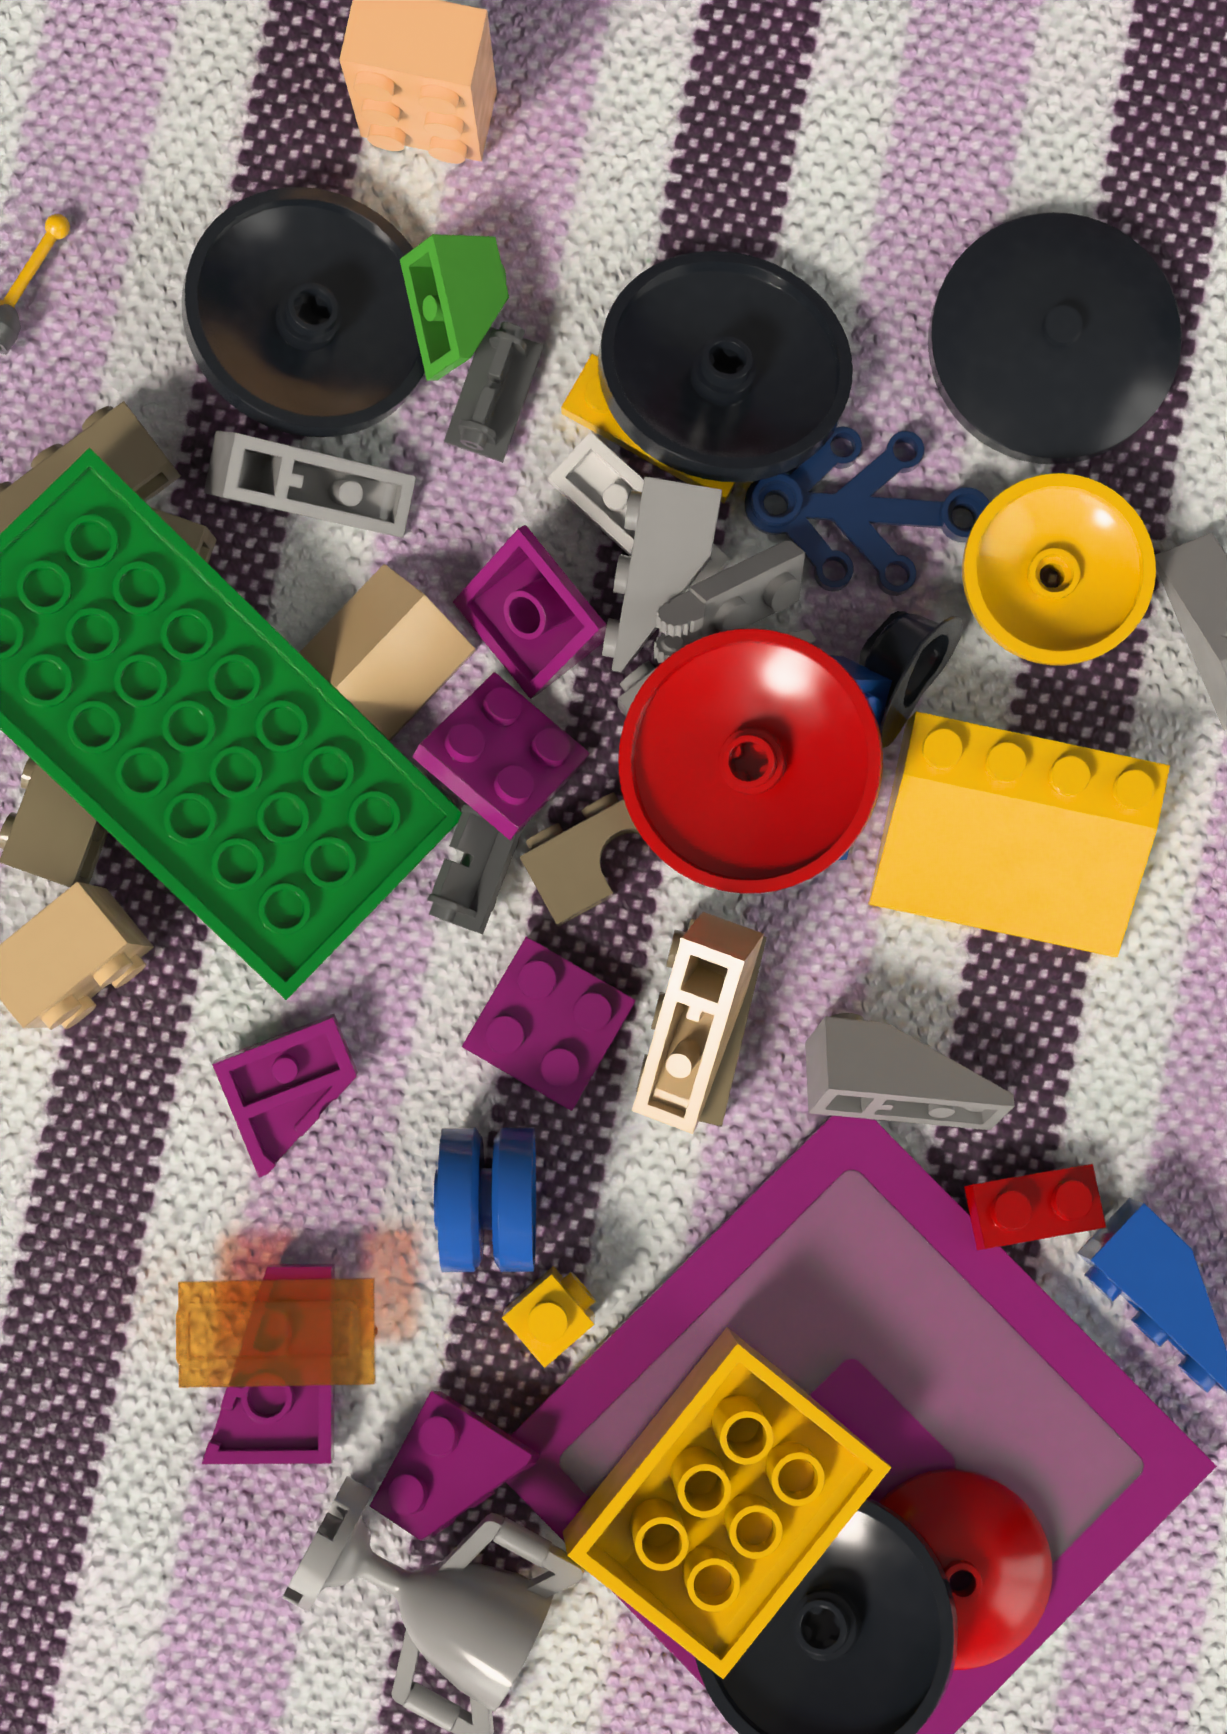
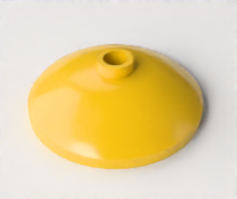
(1093, 546)

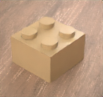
(69, 957)

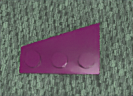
(277, 1421)

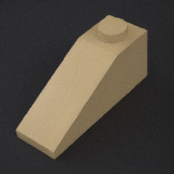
(696, 1020)

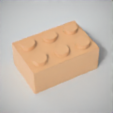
(421, 76)

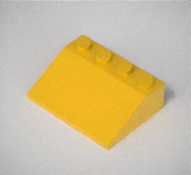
(1017, 833)
(723, 1503)

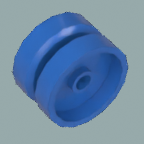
(482, 1199)

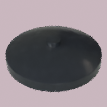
(303, 312)
(1054, 338)
(724, 366)
(854, 1645)

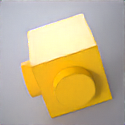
(551, 1314)

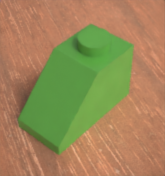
(453, 296)

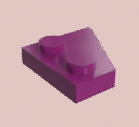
(284, 1086)
(447, 1466)

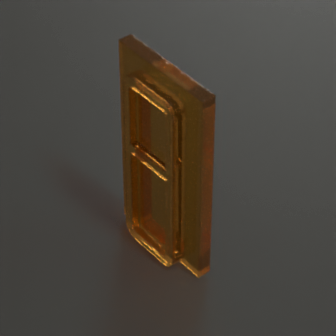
(276, 1332)

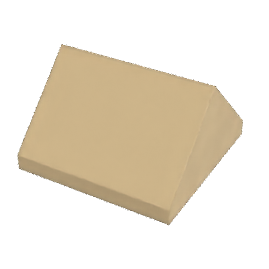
(388, 651)

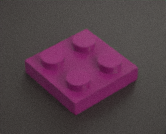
(501, 755)
(548, 1023)

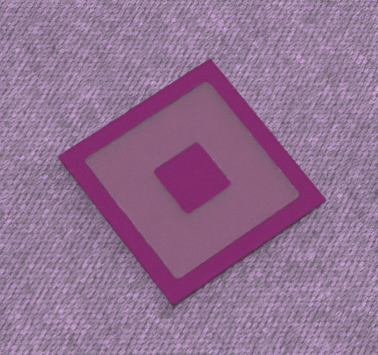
(914, 1340)

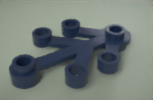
(855, 509)

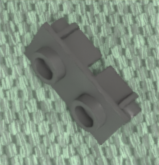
(494, 392)
(469, 890)

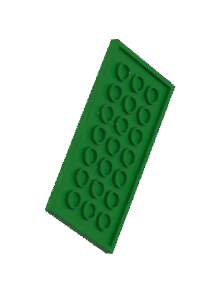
(200, 730)

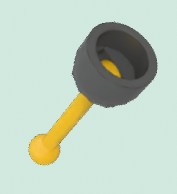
(56, 228)

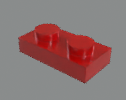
(1035, 1206)

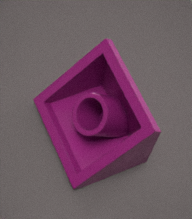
(530, 613)

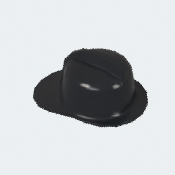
(911, 655)

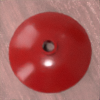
(997, 1538)

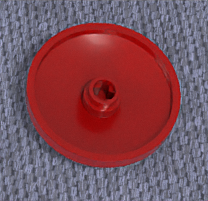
(750, 761)

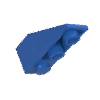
(1162, 1281)

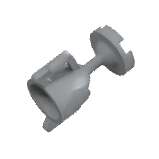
(458, 1613)

